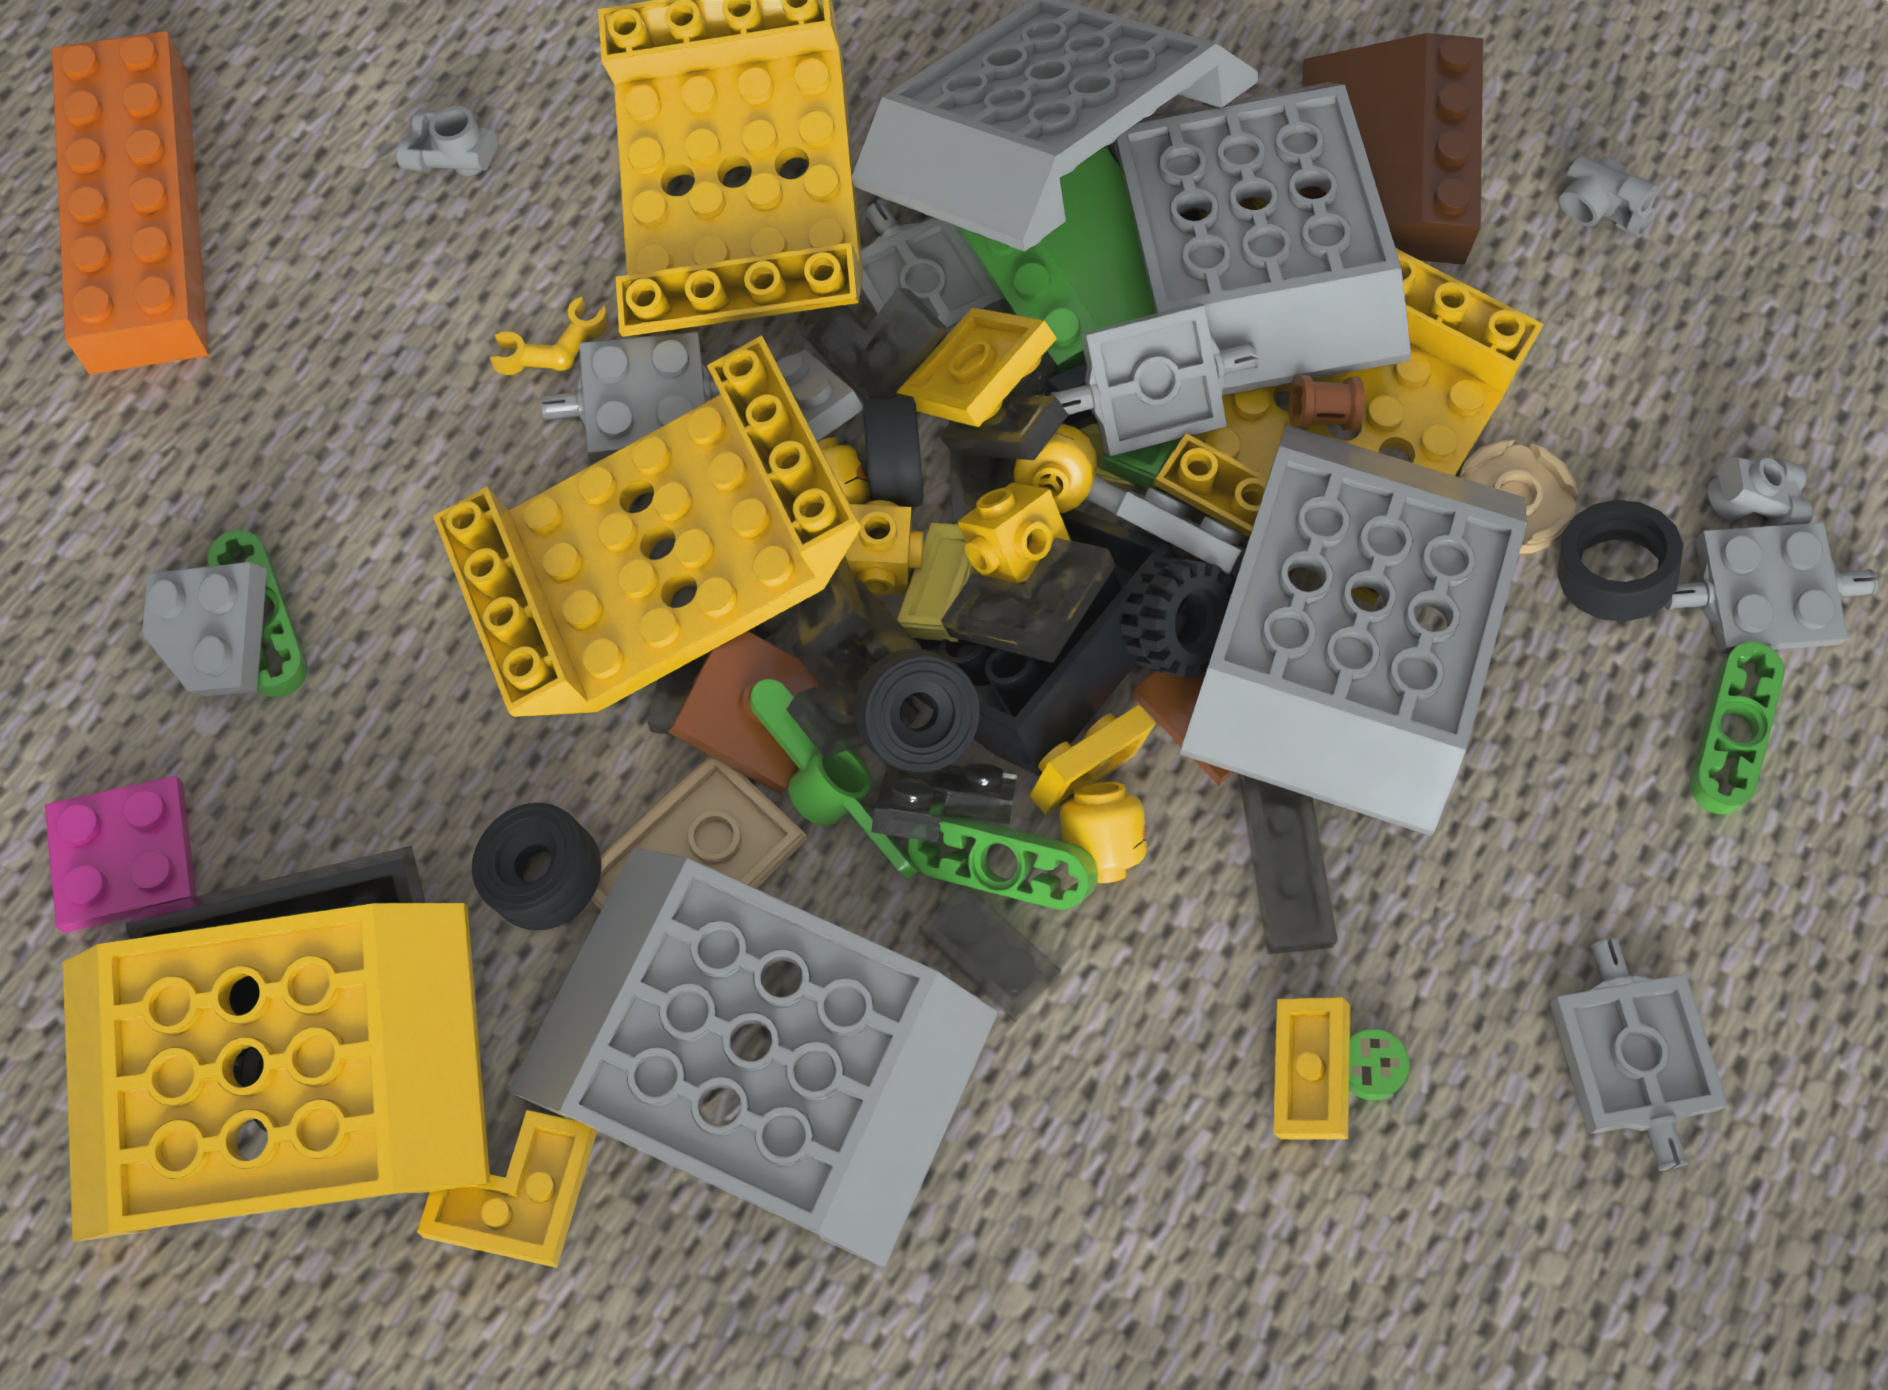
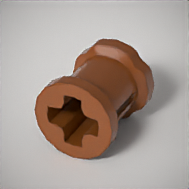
(1326, 403)

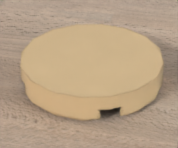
(1544, 476)

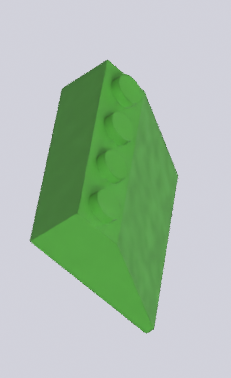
(1082, 271)

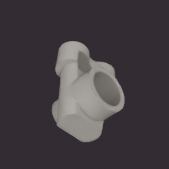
(447, 141)
(1608, 191)
(1761, 487)

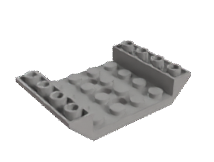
(1024, 105)
(1300, 276)
(1346, 696)
(837, 1109)

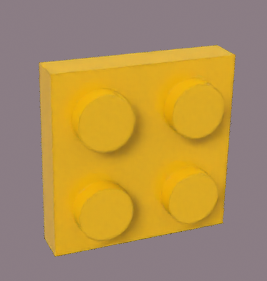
(978, 365)

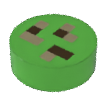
(1376, 1064)

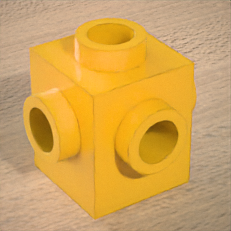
(1011, 531)
(884, 547)

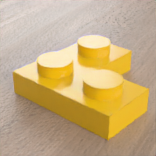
(530, 1207)

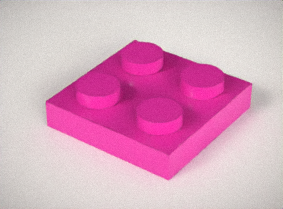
(119, 853)

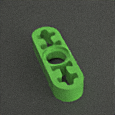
(280, 626)
(1756, 709)
(1044, 888)

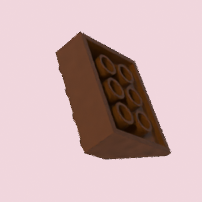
(1421, 134)

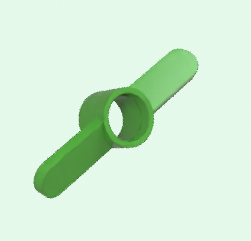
(822, 786)

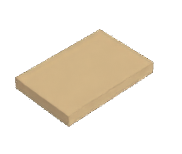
(714, 821)

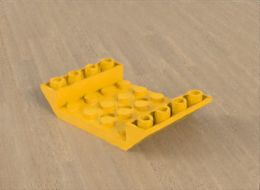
(718, 92)
(1429, 407)
(567, 577)
(360, 1082)

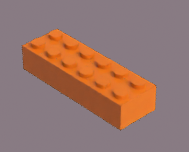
(128, 203)

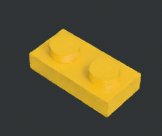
(1102, 751)
(1312, 1068)

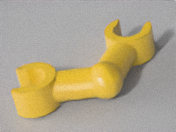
(556, 356)

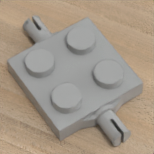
(928, 261)
(1155, 378)
(633, 389)
(1168, 520)
(1772, 587)
(1638, 1054)

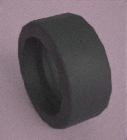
(1621, 522)

